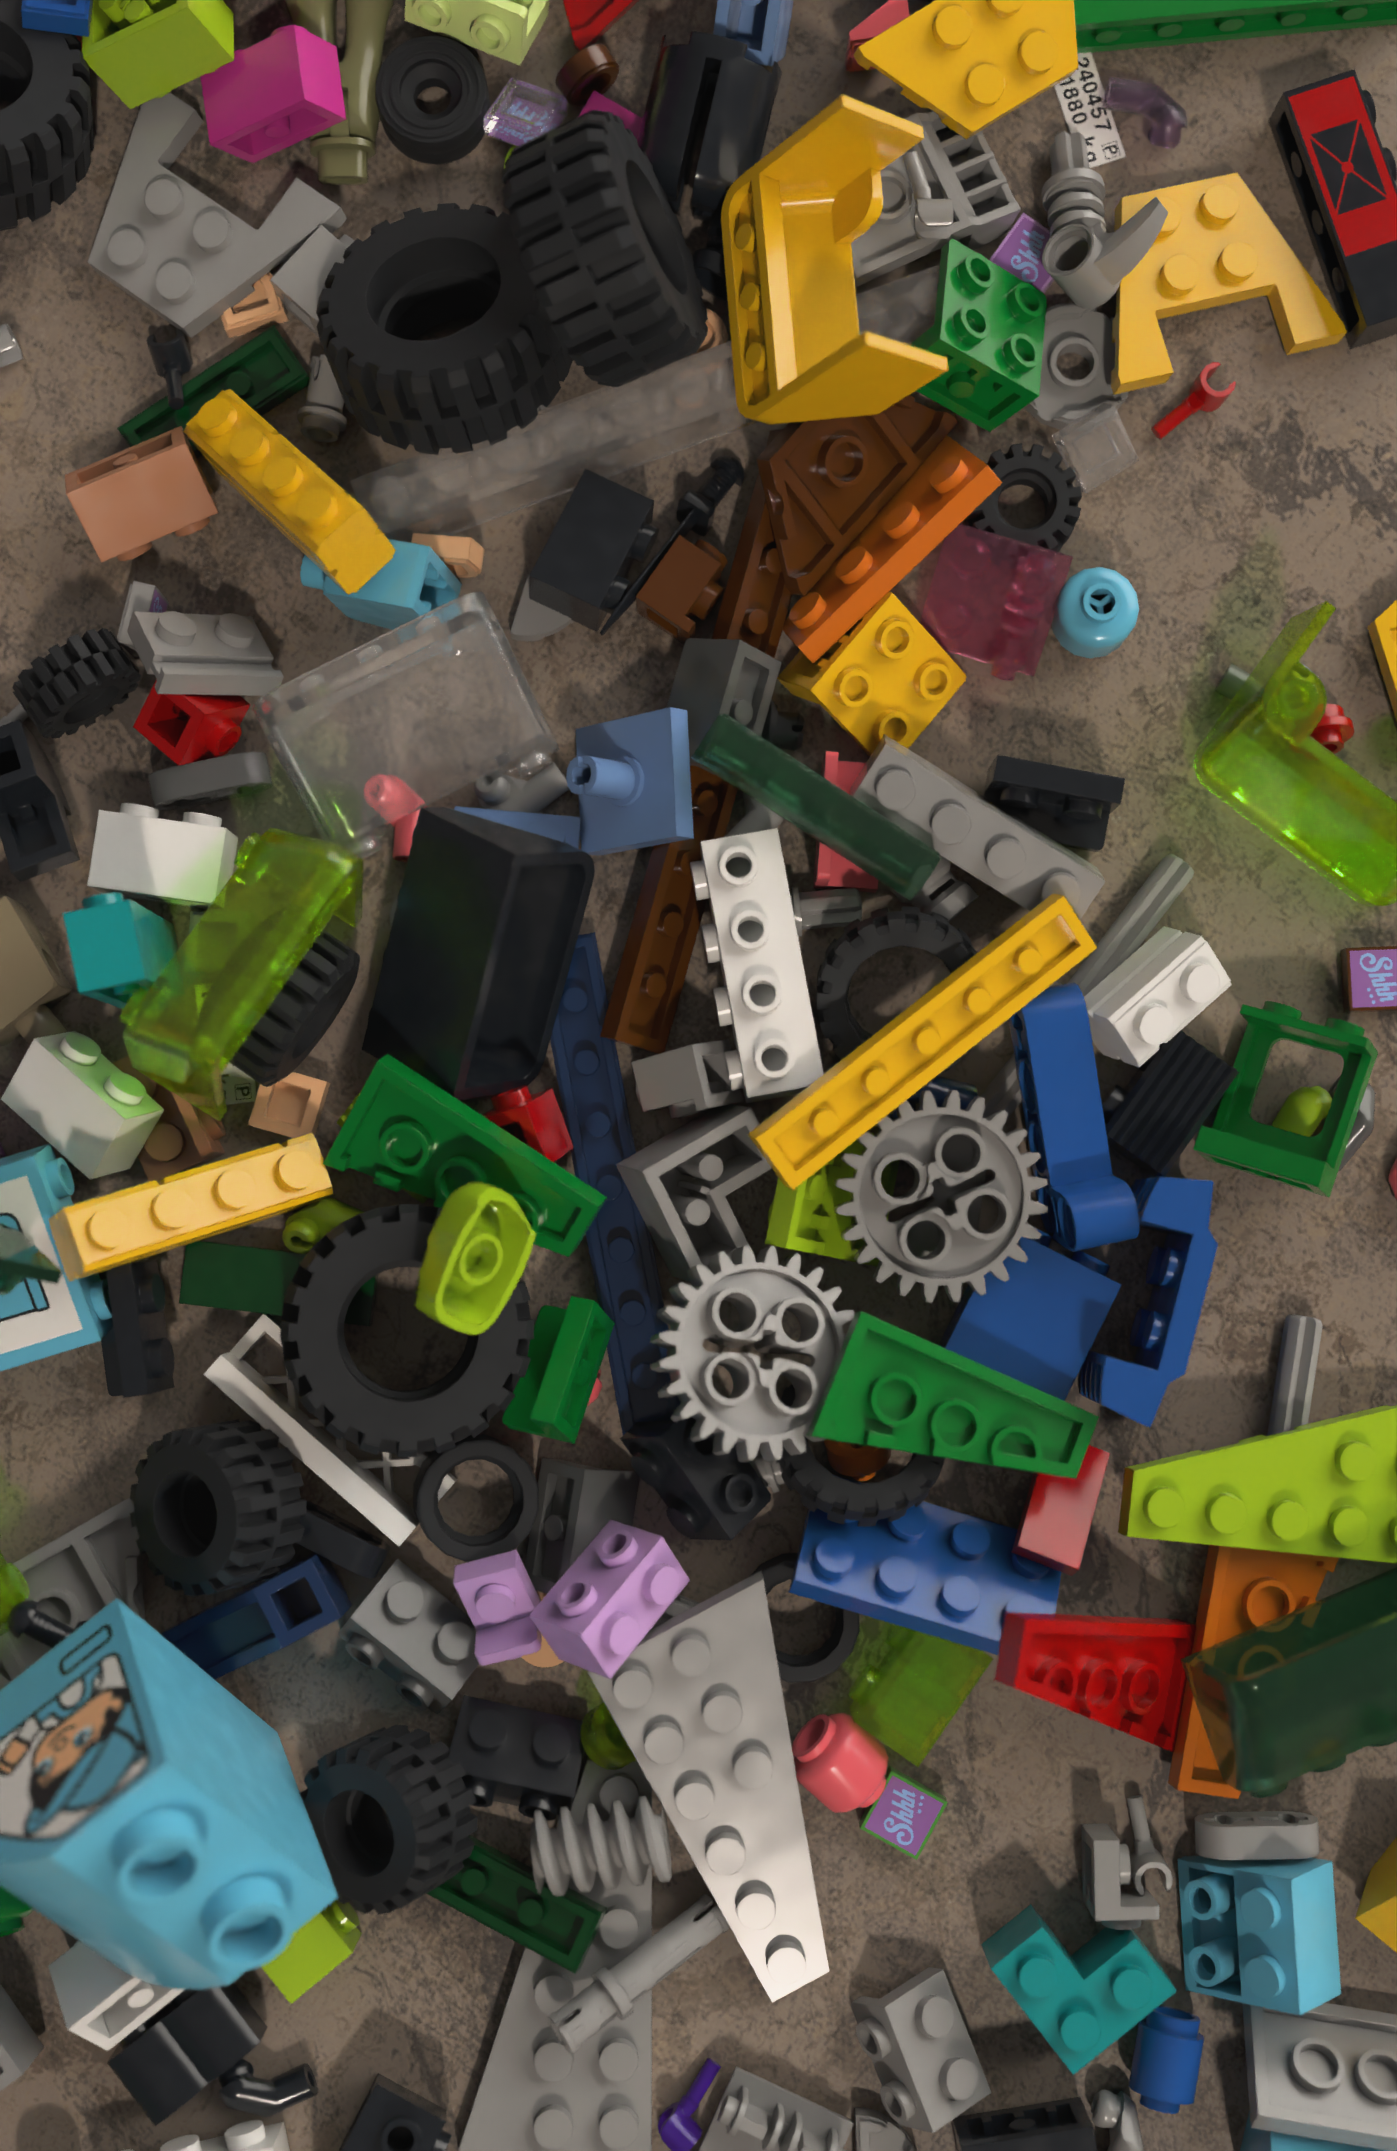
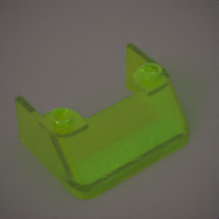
(1291, 784)
(239, 961)

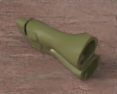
(347, 145)

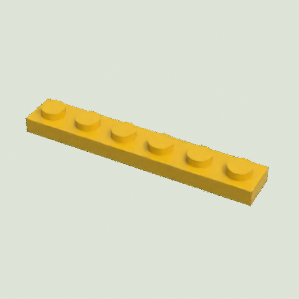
(922, 1041)

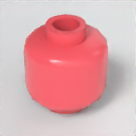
(840, 1762)

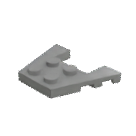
(178, 245)

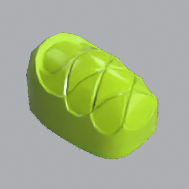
(473, 1258)

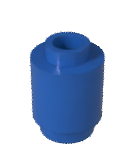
(1167, 2059)

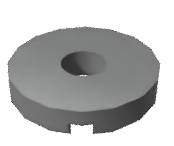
(1089, 335)

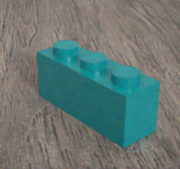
(117, 947)

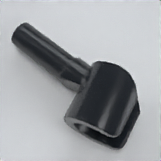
(171, 361)

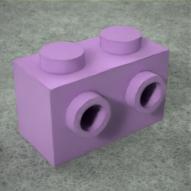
(610, 1598)

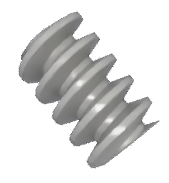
(600, 1847)

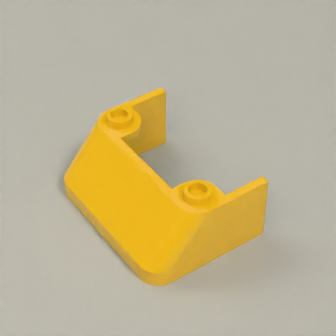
(794, 279)

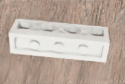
(311, 1443)

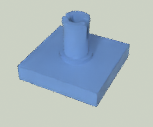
(633, 782)

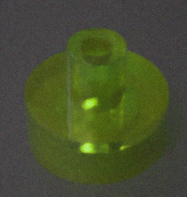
(604, 1740)

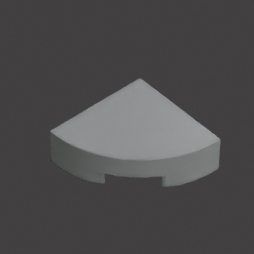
(535, 620)
(879, 2132)

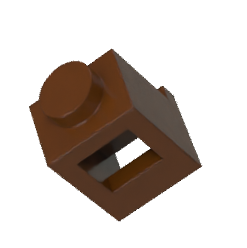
(683, 588)

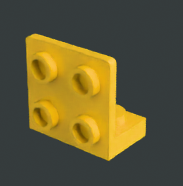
(879, 677)

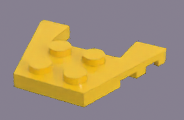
(1208, 255)

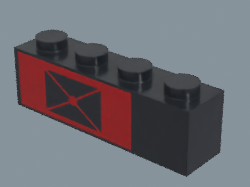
(1345, 198)

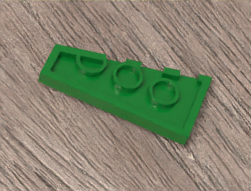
(433, 1144)
(935, 1403)

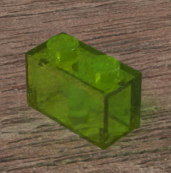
(915, 1690)

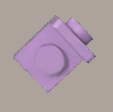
(499, 1605)

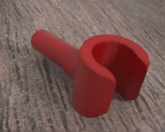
(1199, 398)

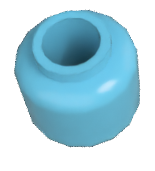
(1098, 631)

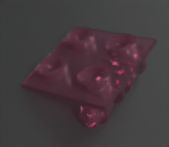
(994, 599)

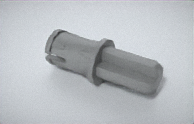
(825, 908)

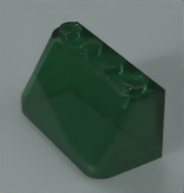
(1301, 1688)

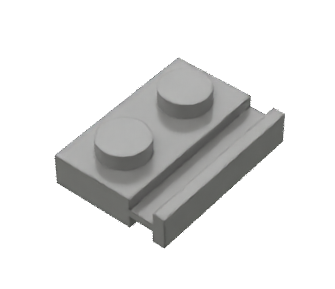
(204, 653)

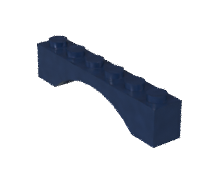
(262, 1617)

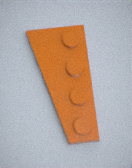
(891, 545)
(1237, 1594)

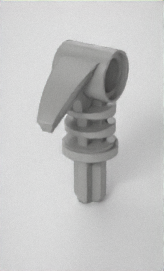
(1080, 251)

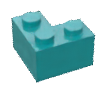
(1078, 1998)

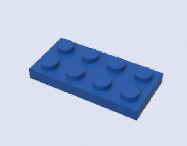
(924, 1573)

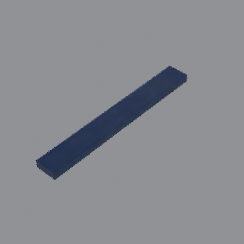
(618, 1236)

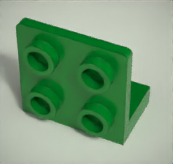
(989, 333)

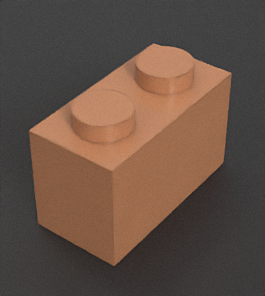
(141, 496)

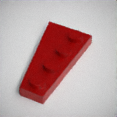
(1101, 1668)

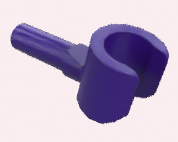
(675, 2124)

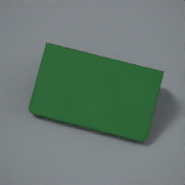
(561, 1370)

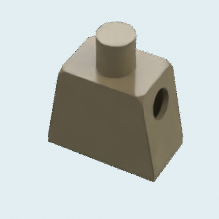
(28, 978)

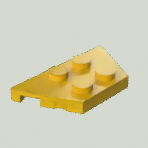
(976, 57)

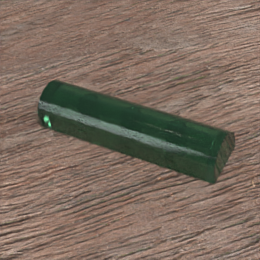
(816, 806)

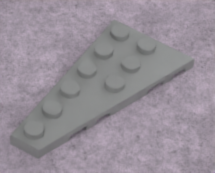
(716, 1746)
(602, 2093)

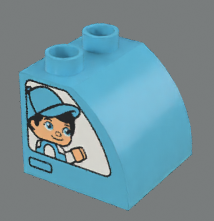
(152, 1810)

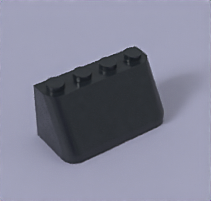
(478, 953)

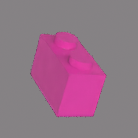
(273, 94)

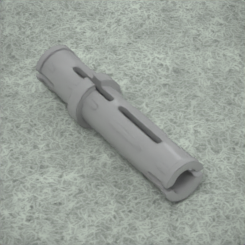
(640, 1971)

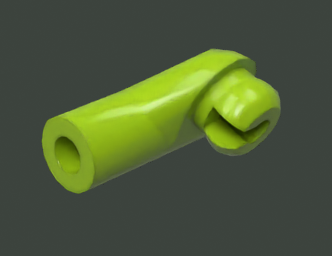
(1303, 1110)
(313, 1222)

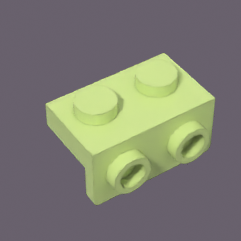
(491, 26)

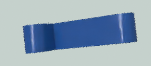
(1068, 1124)

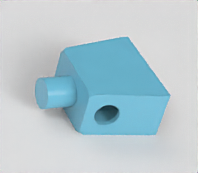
(401, 591)

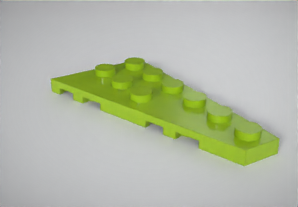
(1296, 1491)

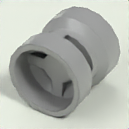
(955, 896)

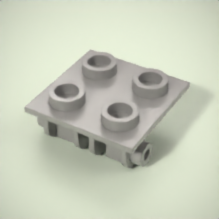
(770, 2118)

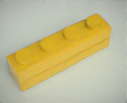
(290, 491)
(189, 1206)

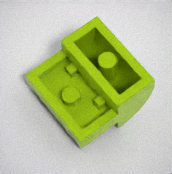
(806, 1216)

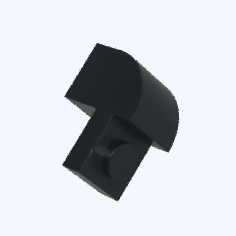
(31, 807)

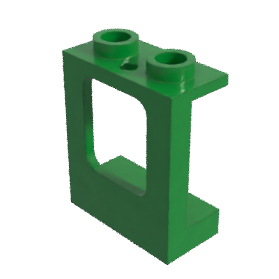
(1275, 1152)

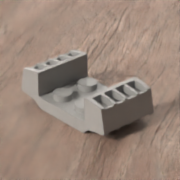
(954, 171)

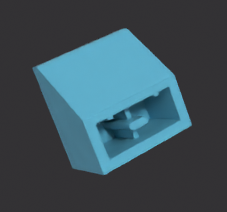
(1260, 1931)

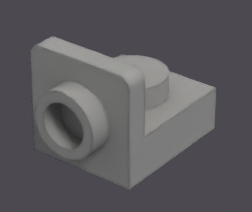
(1103, 1872)

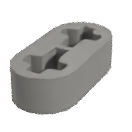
(1256, 1835)

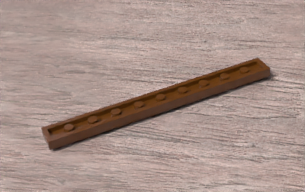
(667, 907)

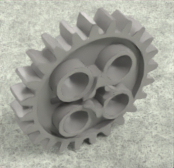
(961, 1251)
(761, 1294)

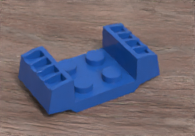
(1179, 1287)

